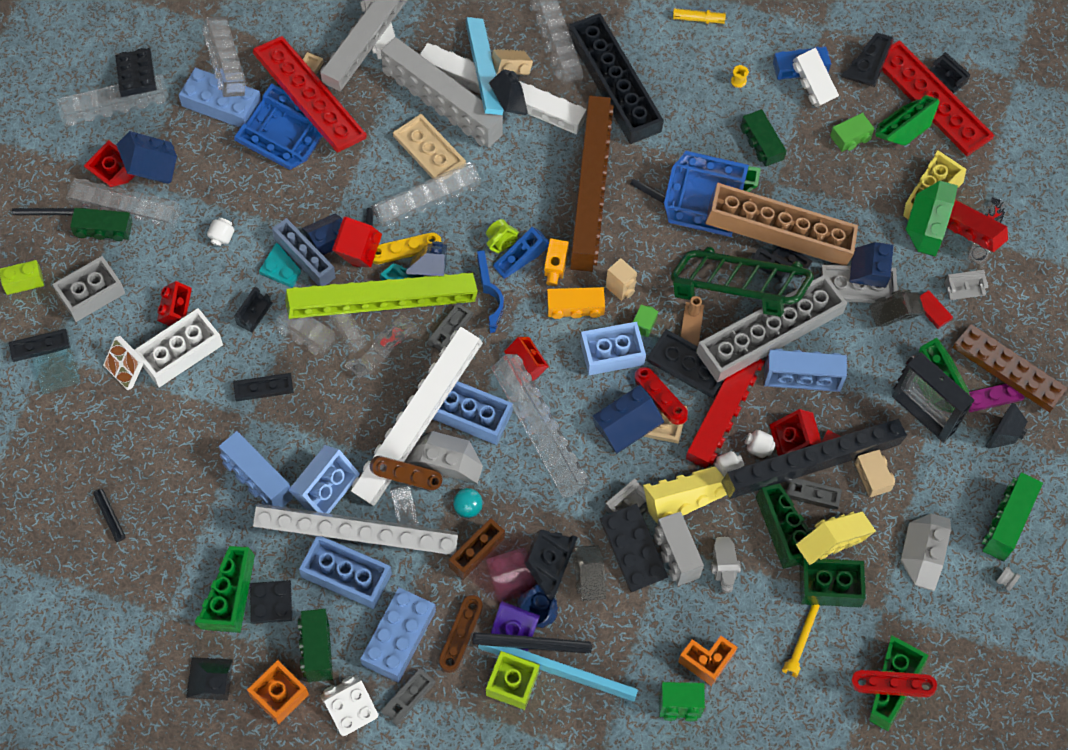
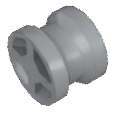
(1008, 578)

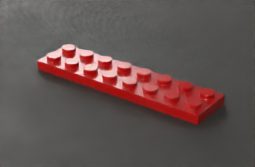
(309, 94)
(951, 115)

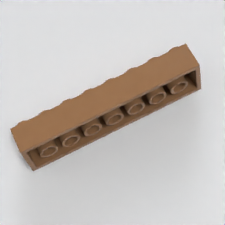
(782, 224)

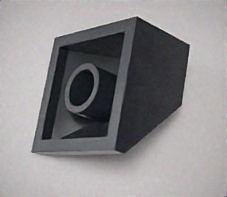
(509, 92)
(1009, 428)
(209, 678)

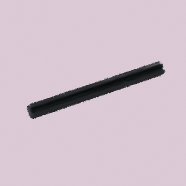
(527, 642)

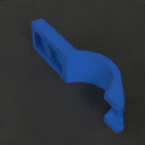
(491, 289)

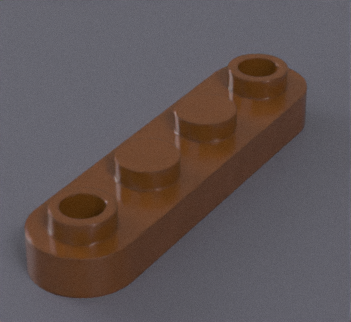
(405, 472)
(460, 633)

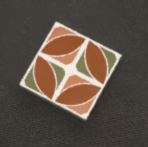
(123, 362)

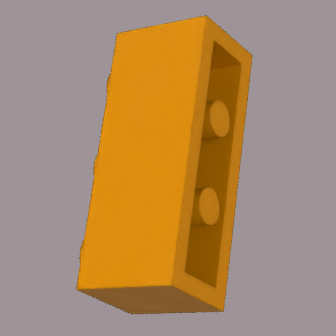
(575, 302)

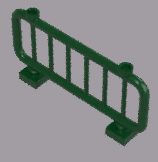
(771, 303)

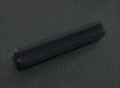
(109, 515)

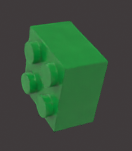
(681, 701)

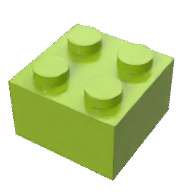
(512, 680)

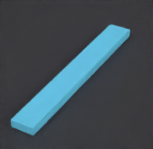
(483, 64)
(568, 672)

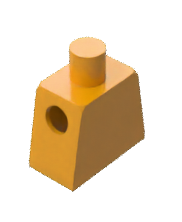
(556, 261)

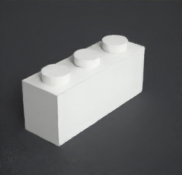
(815, 78)

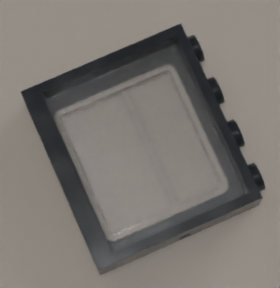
(930, 389)

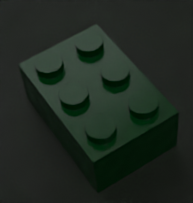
(833, 583)
(315, 645)

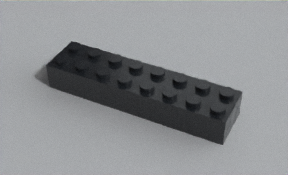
(615, 78)

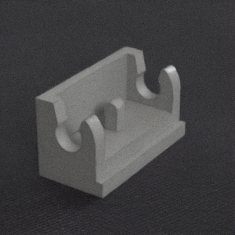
(966, 285)
(629, 495)

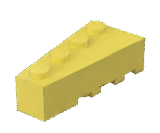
(941, 169)
(684, 493)
(835, 535)

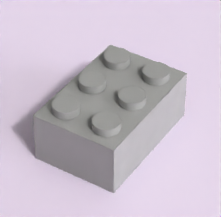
(89, 288)
(678, 549)

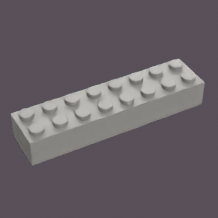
(440, 92)
(759, 332)

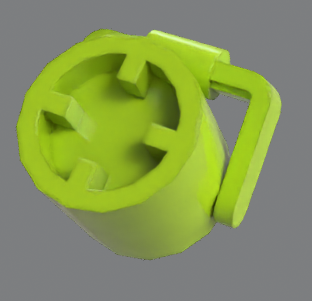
(501, 236)

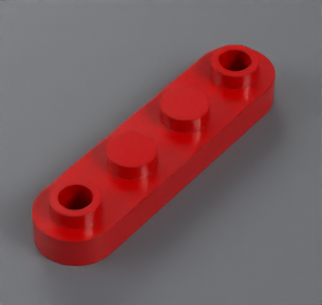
(662, 396)
(894, 683)

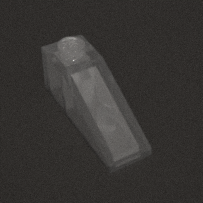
(404, 505)

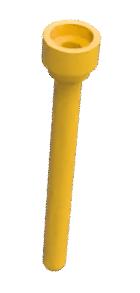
(793, 663)

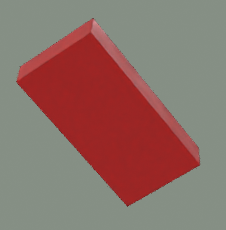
(935, 310)

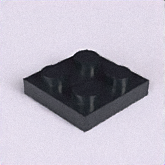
(271, 602)

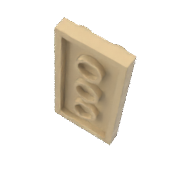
(428, 147)

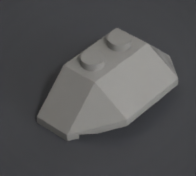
(448, 456)
(926, 549)

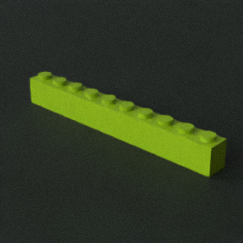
(380, 295)

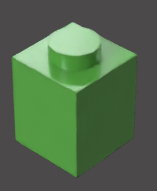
(646, 319)

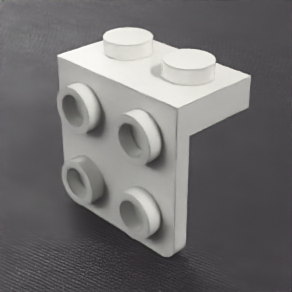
(349, 705)

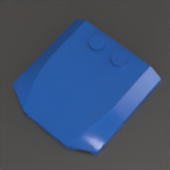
(279, 130)
(692, 185)

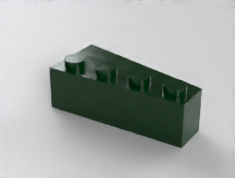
(783, 523)

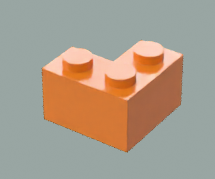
(705, 663)

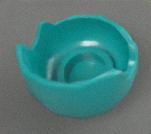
(467, 503)

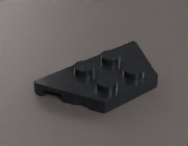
(549, 559)

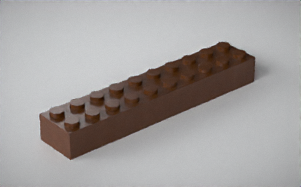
(592, 184)

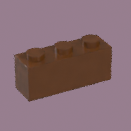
(477, 548)

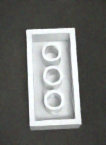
(179, 347)

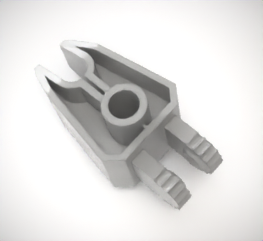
(725, 563)

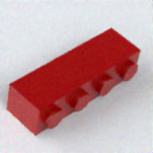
(977, 227)

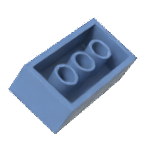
(203, 96)
(805, 370)
(475, 412)
(254, 471)
(345, 571)
(398, 634)

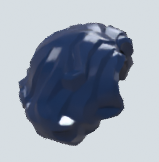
(538, 603)

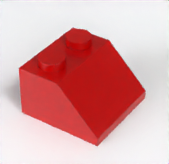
(109, 166)
(357, 242)
(795, 432)

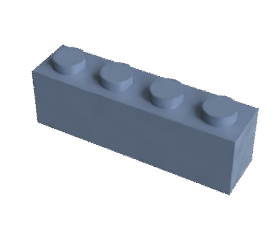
(303, 253)

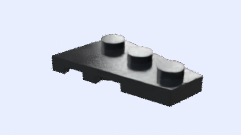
(869, 63)

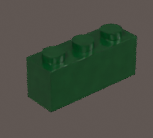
(763, 138)
(101, 224)

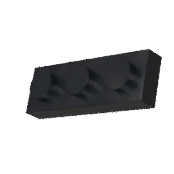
(39, 345)
(263, 387)

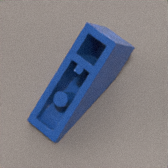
(524, 251)

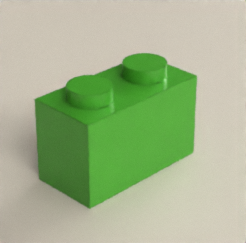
(852, 132)

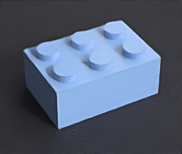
(612, 348)
(324, 481)

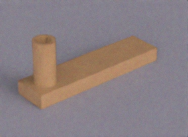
(692, 320)

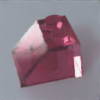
(510, 575)

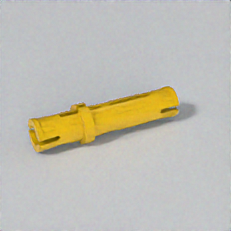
(702, 16)

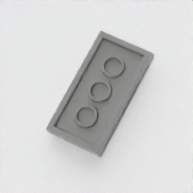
(856, 292)

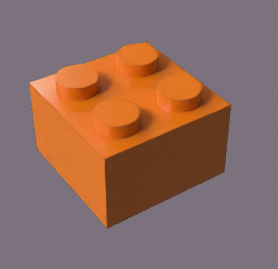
(278, 692)

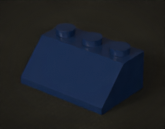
(147, 157)
(628, 419)

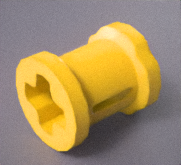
(739, 76)

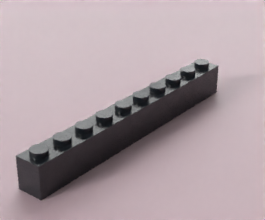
(812, 458)

